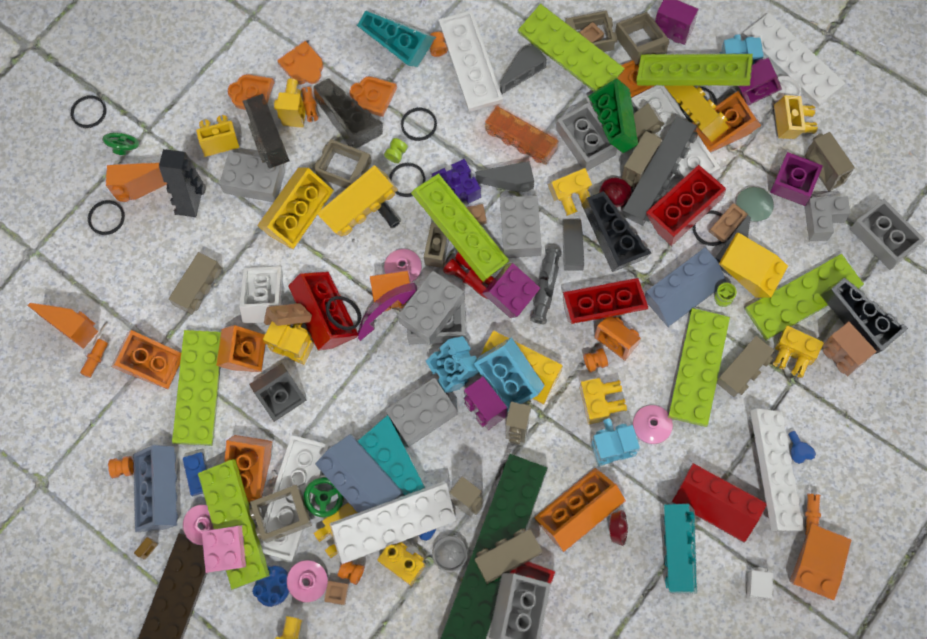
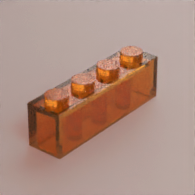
(521, 135)

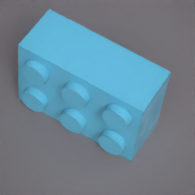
(509, 373)

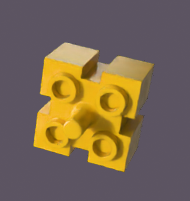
(289, 341)

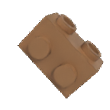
(286, 314)

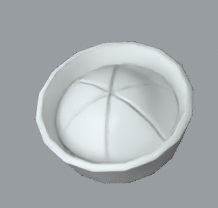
(789, 87)

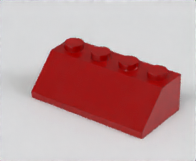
(685, 204)
(313, 293)
(604, 301)
(720, 502)

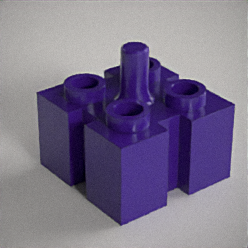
(460, 181)

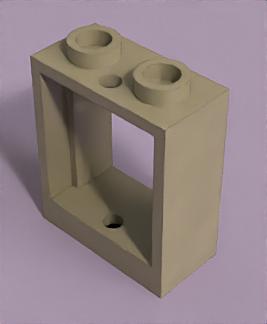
(597, 18)
(641, 21)
(363, 158)
(641, 158)
(835, 162)
(301, 509)

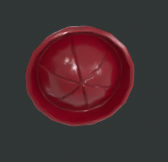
(616, 190)
(618, 527)

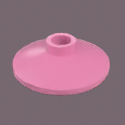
(412, 265)
(649, 433)
(195, 516)
(314, 574)

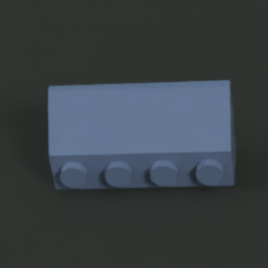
(685, 287)
(357, 475)
(155, 488)

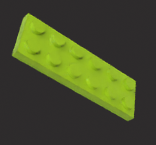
(569, 49)
(695, 70)
(460, 227)
(799, 298)
(699, 367)
(197, 389)
(230, 508)

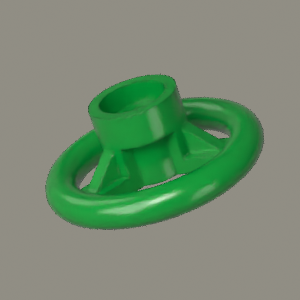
(120, 145)
(311, 489)

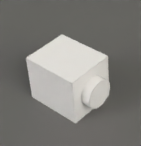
(759, 584)

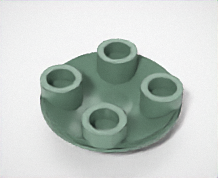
(756, 203)

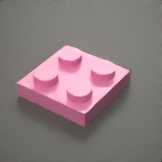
(223, 549)

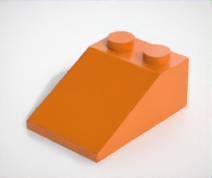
(739, 120)
(133, 180)
(72, 324)
(147, 360)
(253, 462)
(821, 562)

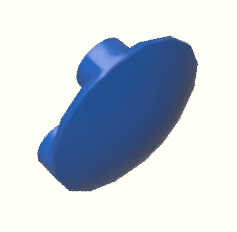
(272, 589)

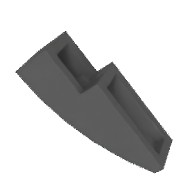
(573, 245)

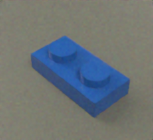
(193, 465)

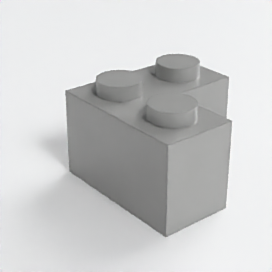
(822, 213)

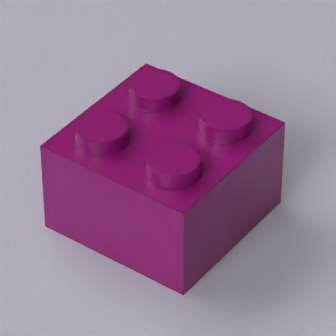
(676, 20)
(762, 83)
(796, 179)
(511, 290)
(485, 403)

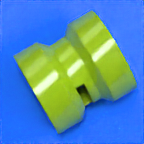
(395, 151)
(725, 290)

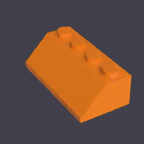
(580, 509)

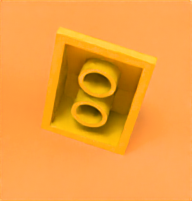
(753, 266)

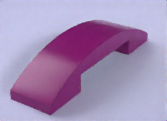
(401, 293)

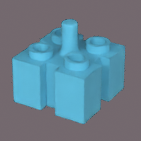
(748, 46)
(453, 364)
(614, 445)

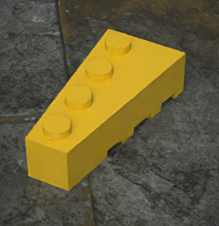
(700, 110)

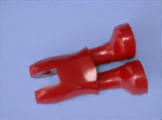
(471, 278)

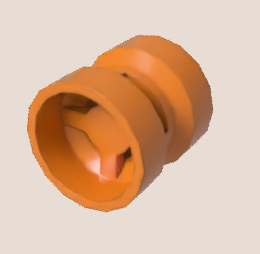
(438, 46)
(595, 360)
(121, 467)
(351, 571)

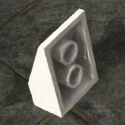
(260, 290)

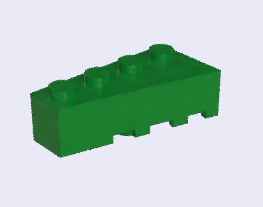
(616, 114)

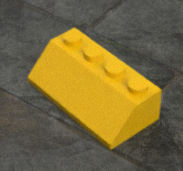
(358, 201)
(295, 207)
(545, 368)

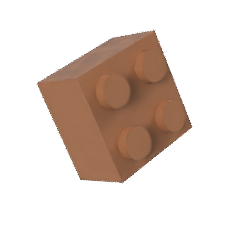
(848, 349)

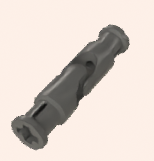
(546, 283)

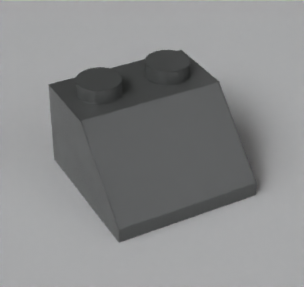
(277, 392)

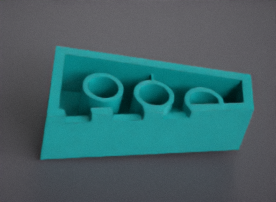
(401, 40)
(390, 454)
(681, 549)

